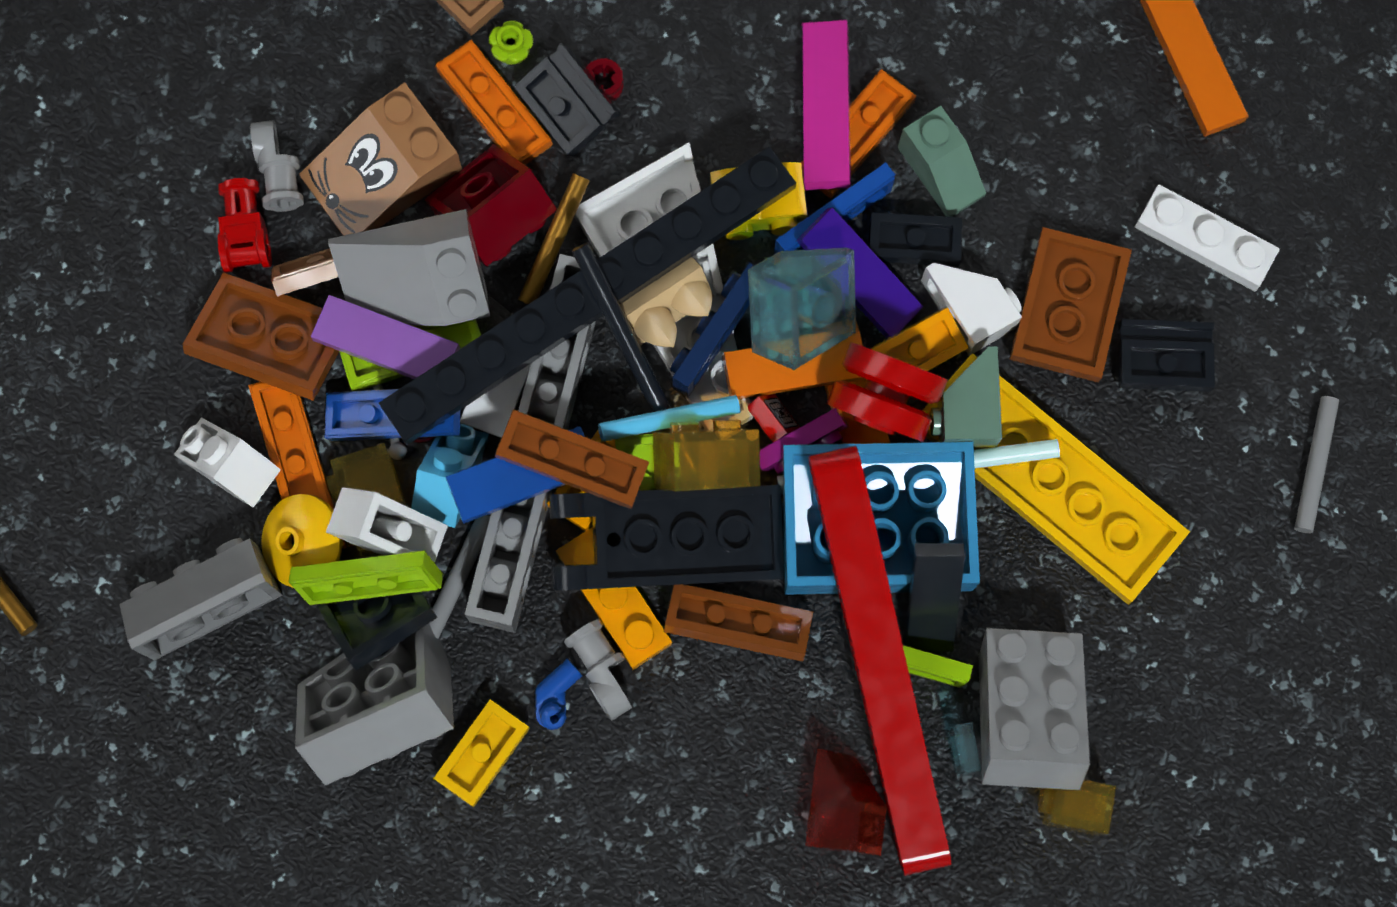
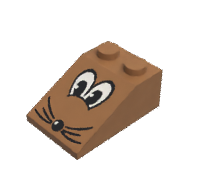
(381, 164)

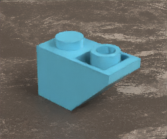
(445, 458)

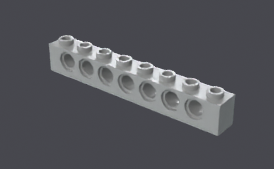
(516, 530)

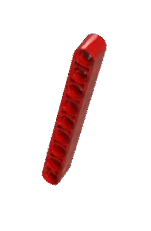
(879, 660)

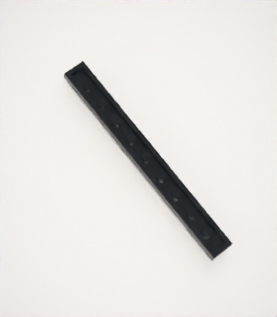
(572, 305)

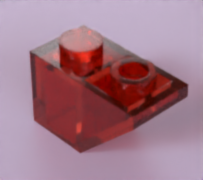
(844, 807)

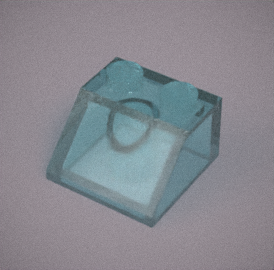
(801, 304)

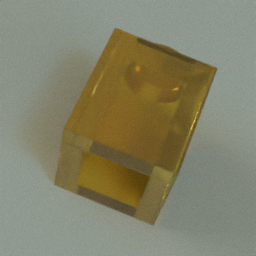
(1079, 810)

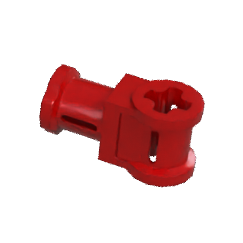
(242, 230)

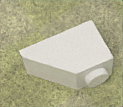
(976, 302)
(384, 524)

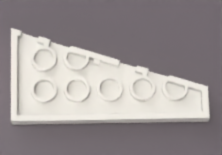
(631, 207)

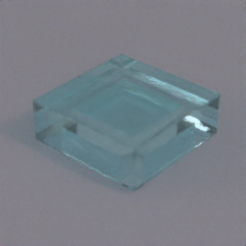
(964, 749)

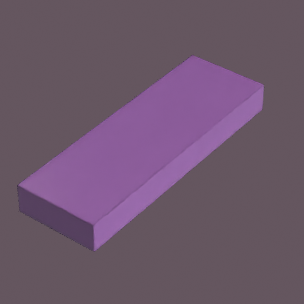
(380, 339)

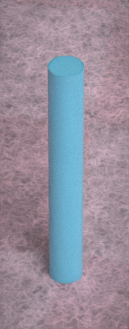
(661, 419)

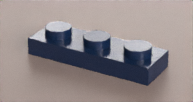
(713, 331)

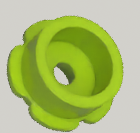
(510, 53)

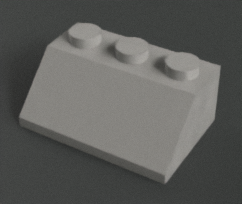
(198, 599)

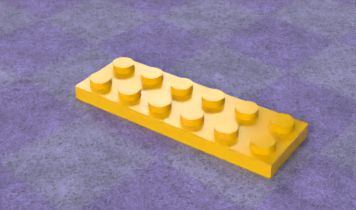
(1078, 499)

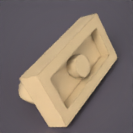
(667, 300)

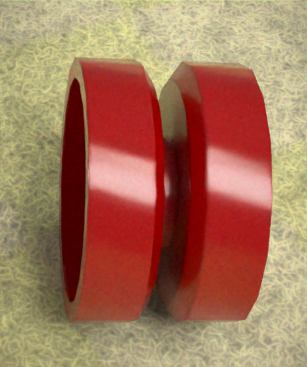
(886, 392)

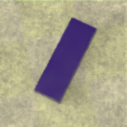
(877, 289)

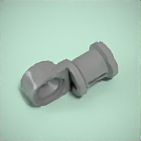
(277, 168)
(599, 660)

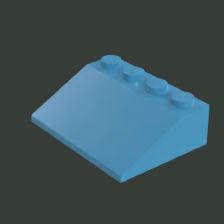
(915, 498)

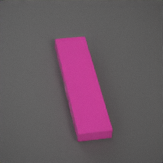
(826, 105)

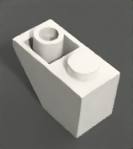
(227, 461)

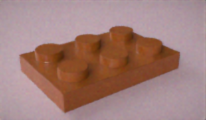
(1070, 304)
(261, 337)

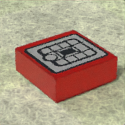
(772, 416)

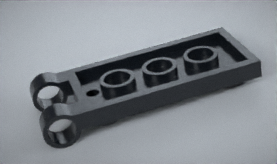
(677, 538)

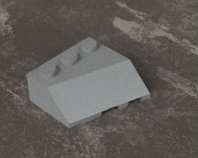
(376, 712)

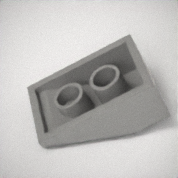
(414, 271)

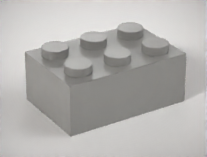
(1033, 709)

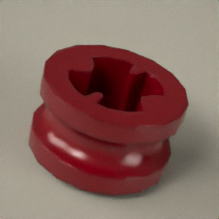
(608, 66)

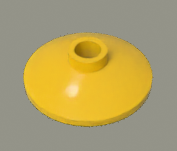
(307, 520)

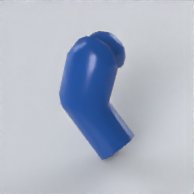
(550, 695)

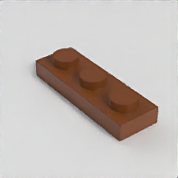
(571, 459)
(738, 622)

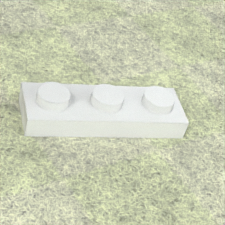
(1207, 238)

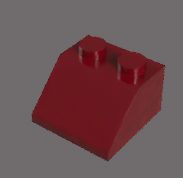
(500, 201)

